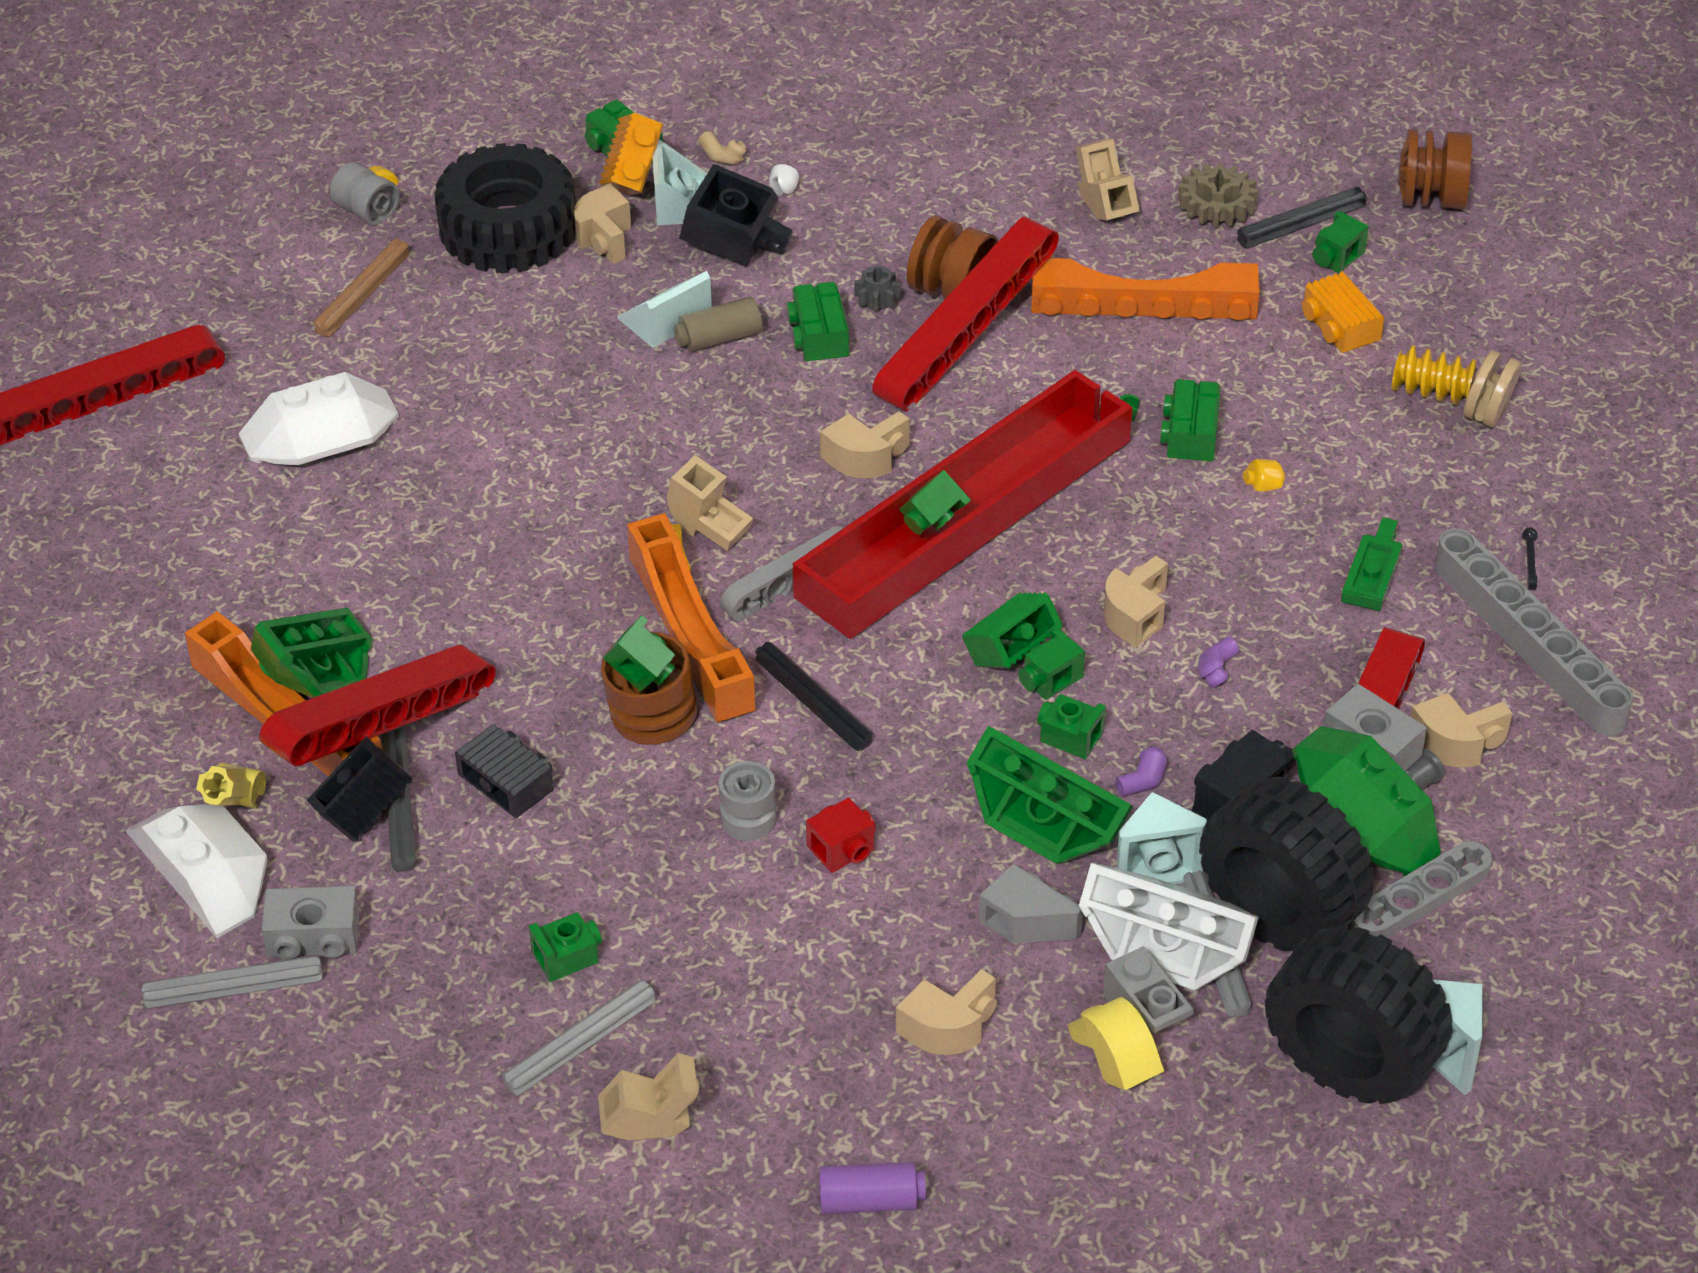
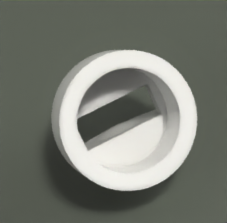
(783, 179)

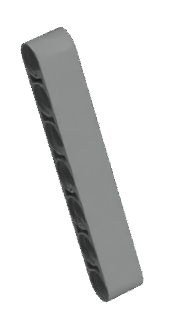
(1534, 632)

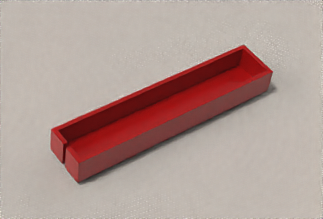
(1004, 473)

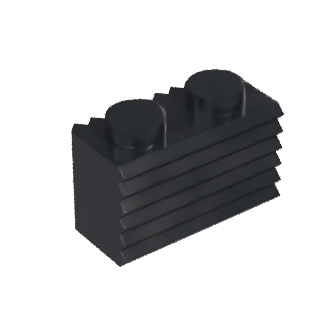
(505, 770)
(360, 789)

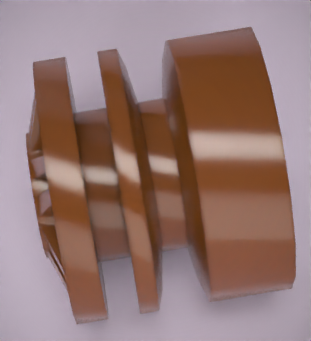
(1436, 169)
(945, 255)
(657, 711)

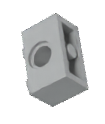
(1371, 715)
(310, 921)

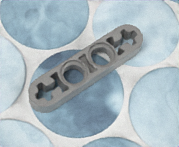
(753, 591)
(1425, 896)

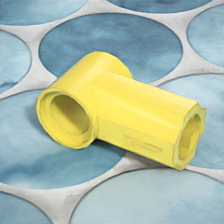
(232, 785)

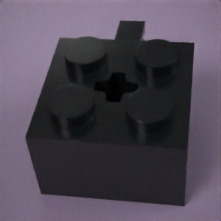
(734, 217)
(1239, 765)

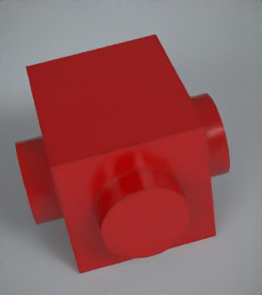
(841, 835)

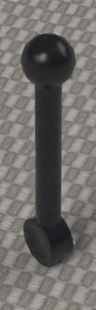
(1530, 535)

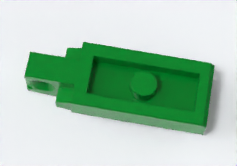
(1373, 567)

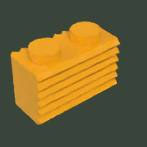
(631, 153)
(1342, 312)

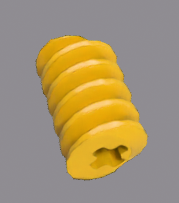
(1433, 375)

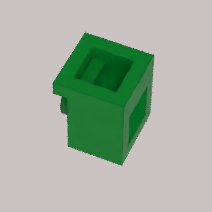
(1340, 242)
(933, 503)
(640, 656)
(1053, 665)
(1071, 725)
(565, 945)

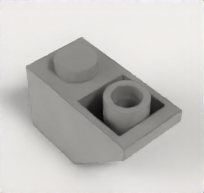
(1028, 909)
(1147, 988)

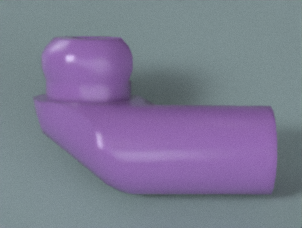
(1213, 659)
(1148, 773)

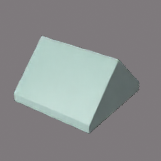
(674, 184)
(657, 316)
(1161, 841)
(1461, 1054)

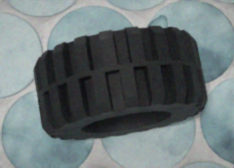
(506, 237)
(1286, 860)
(1358, 1014)

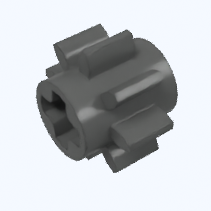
(877, 288)

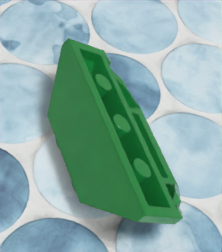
(313, 650)
(1373, 793)
(1041, 800)

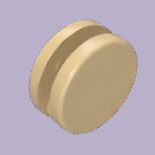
(1490, 390)

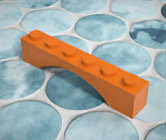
(1217, 292)
(225, 658)
(715, 663)

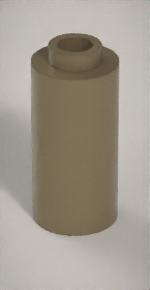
(718, 324)

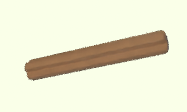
(361, 288)

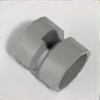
(364, 193)
(747, 800)

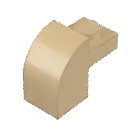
(1102, 184)
(601, 222)
(861, 450)
(699, 507)
(1133, 601)
(1461, 737)
(945, 1022)
(649, 1107)

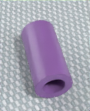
(870, 1187)

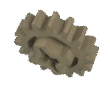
(1218, 194)

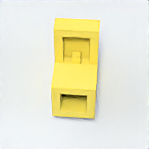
(1119, 1041)

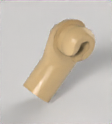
(716, 152)

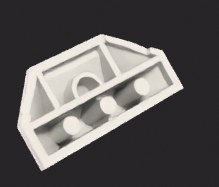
(318, 420)
(206, 862)
(1182, 929)

